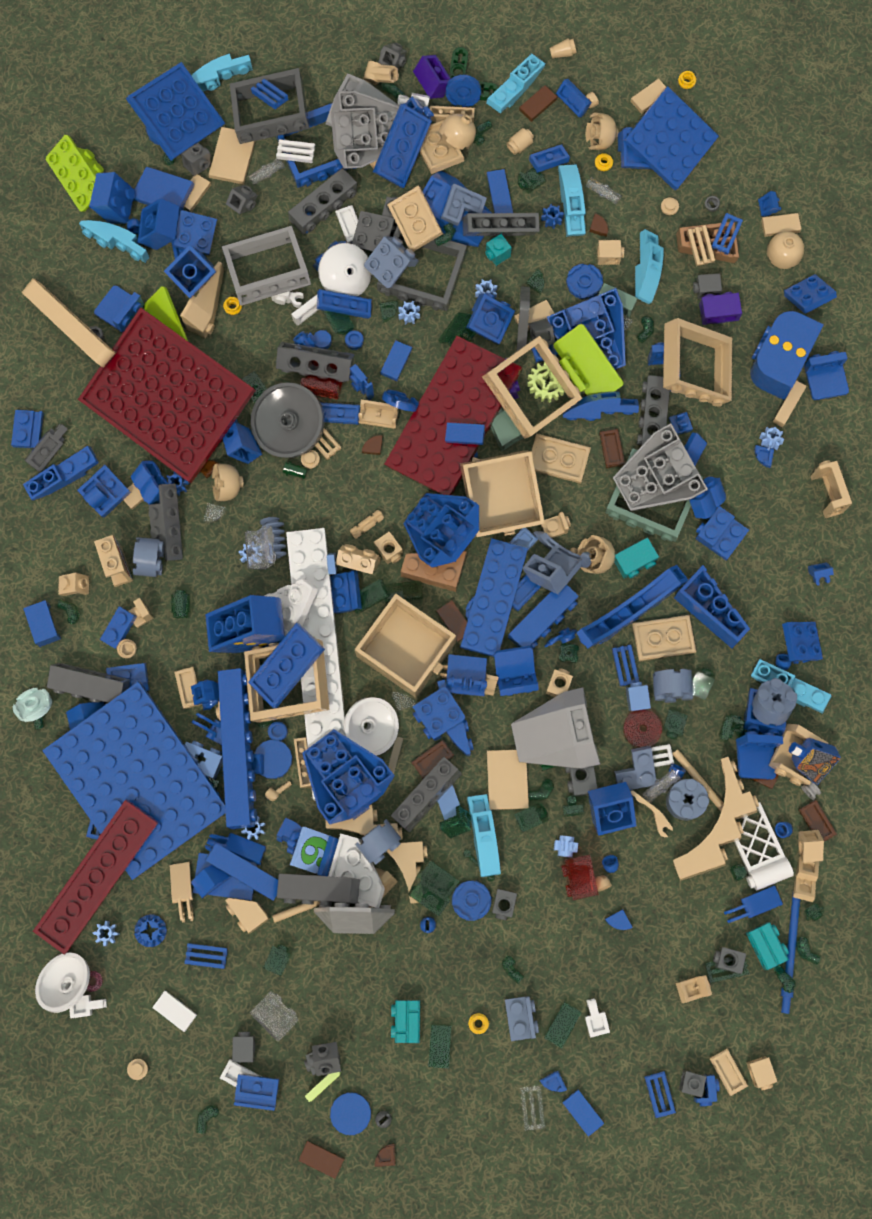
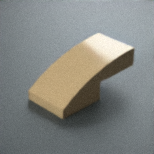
(806, 880)

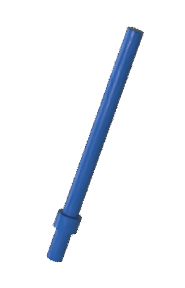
(791, 949)

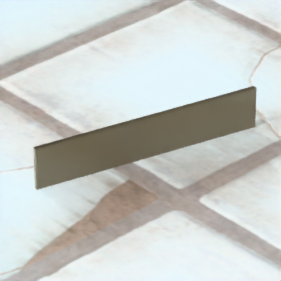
(395, 753)

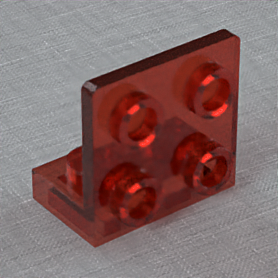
(322, 387)

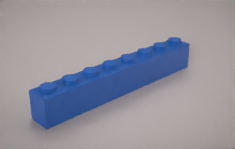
(236, 749)

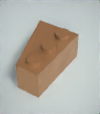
(685, 247)
(442, 576)

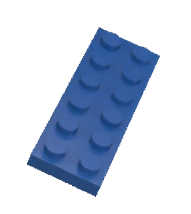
(494, 597)

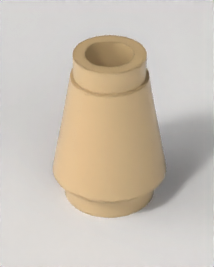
(563, 49)

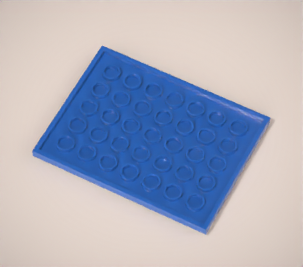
(137, 757)

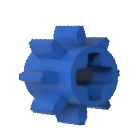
(547, 217)
(304, 339)
(176, 478)

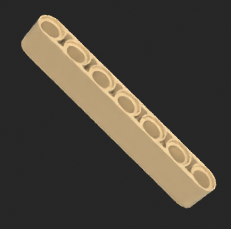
(68, 322)

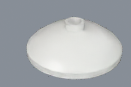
(334, 268)
(381, 722)
(62, 982)

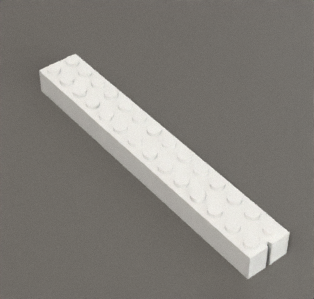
(308, 561)

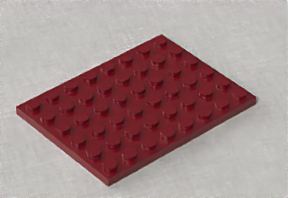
(166, 395)

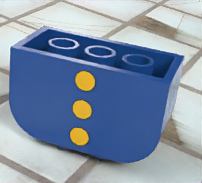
(783, 352)
(245, 624)

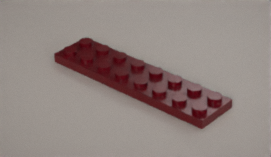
(95, 877)

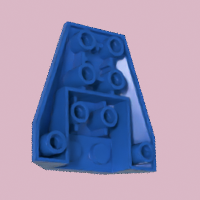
(436, 194)
(602, 318)
(442, 527)
(344, 776)

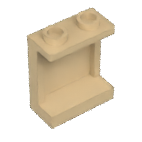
(835, 487)

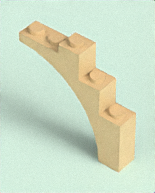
(736, 805)
(405, 855)

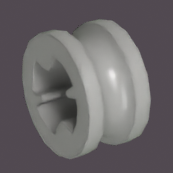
(811, 790)

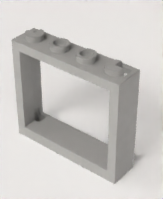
(273, 285)

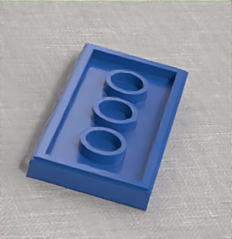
(402, 145)
(286, 665)

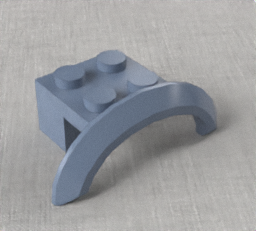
(557, 567)

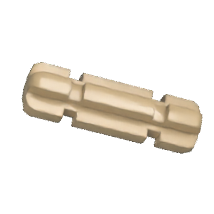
(366, 524)

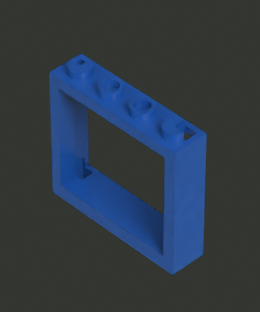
(323, 171)

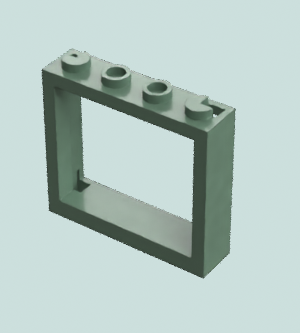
(647, 525)

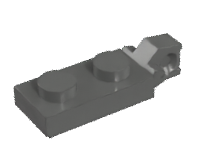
(46, 448)

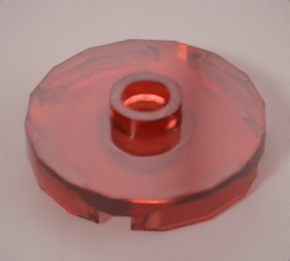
(632, 728)

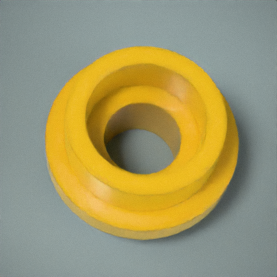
(687, 75)
(603, 166)
(228, 302)
(478, 1016)

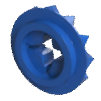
(157, 936)

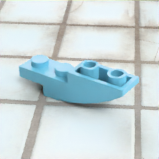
(221, 68)
(517, 84)
(572, 200)
(113, 235)
(650, 267)
(806, 694)
(484, 835)

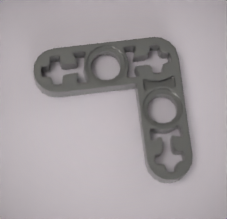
(523, 317)

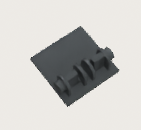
(372, 229)

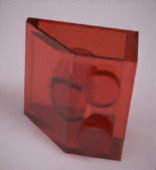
(579, 877)

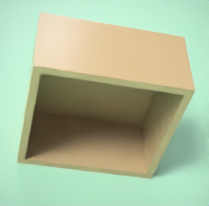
(504, 491)
(406, 646)

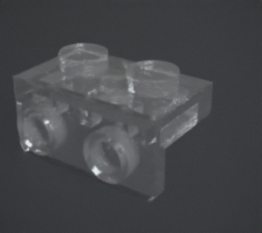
(260, 548)
(274, 1016)

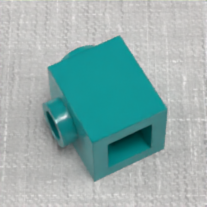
(498, 250)

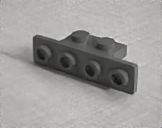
(166, 523)

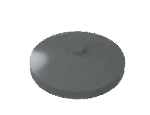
(287, 420)

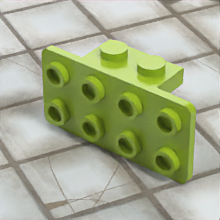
(75, 170)
(162, 308)
(586, 362)

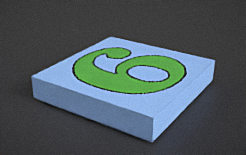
(309, 850)

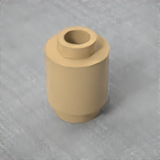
(520, 141)

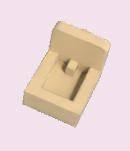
(73, 584)
(694, 988)

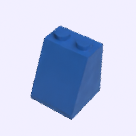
(190, 270)

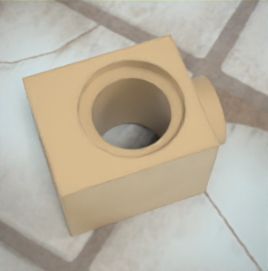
(609, 252)
(385, 541)
(562, 674)
(810, 846)
(762, 1073)

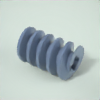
(274, 522)

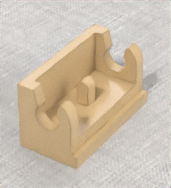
(378, 414)

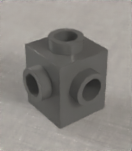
(393, 55)
(196, 159)
(241, 199)
(325, 1059)

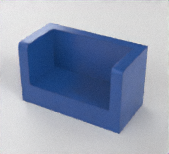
(41, 623)

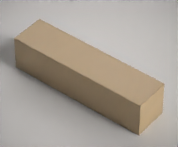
(442, 112)
(789, 404)
(300, 747)

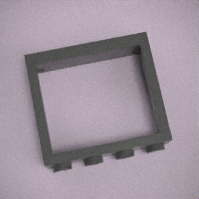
(274, 127)
(421, 298)

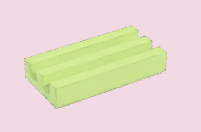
(321, 1086)

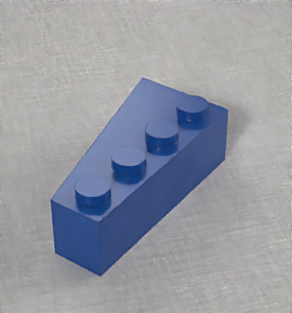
(712, 607)

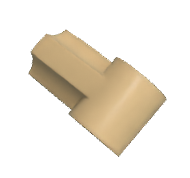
(380, 73)

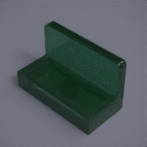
(457, 328)

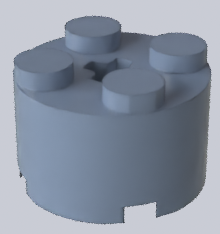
(147, 557)
(671, 684)
(774, 702)
(682, 789)
(378, 842)

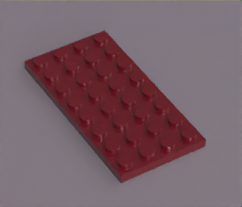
(453, 396)

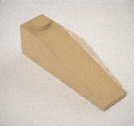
(201, 310)

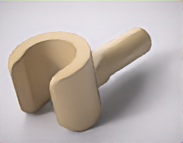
(272, 795)

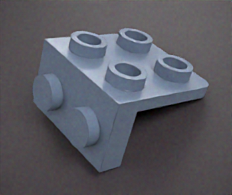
(390, 260)

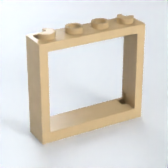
(723, 362)
(510, 405)
(256, 707)

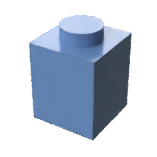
(638, 696)

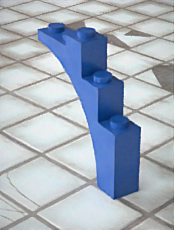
(633, 608)

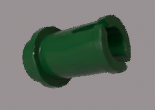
(294, 470)

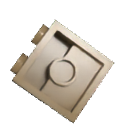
(357, 559)

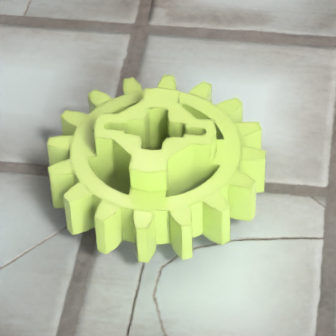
(539, 379)

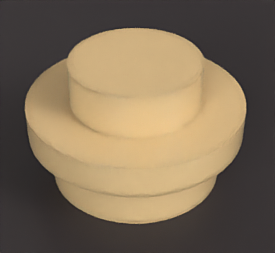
(669, 206)
(310, 459)
(126, 648)
(137, 1069)

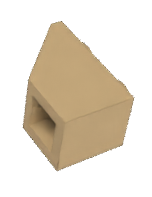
(249, 913)

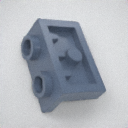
(520, 1018)

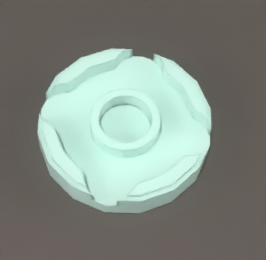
(32, 704)

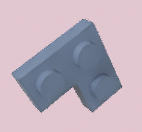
(460, 200)
(642, 772)

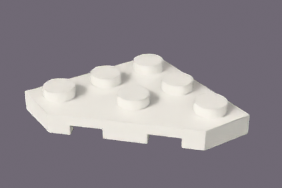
(296, 602)
(352, 864)

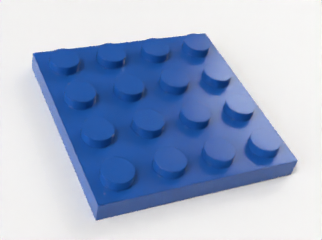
(175, 111)
(671, 138)

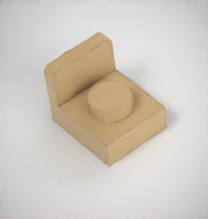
(556, 525)
(142, 613)

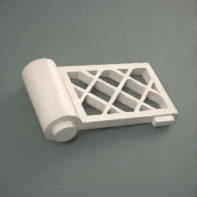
(768, 871)

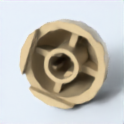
(602, 128)
(458, 130)
(785, 250)
(226, 482)
(601, 554)

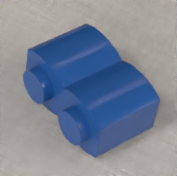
(147, 479)
(707, 502)

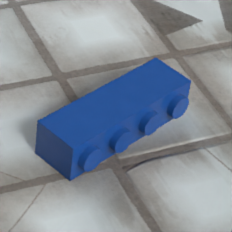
(542, 617)

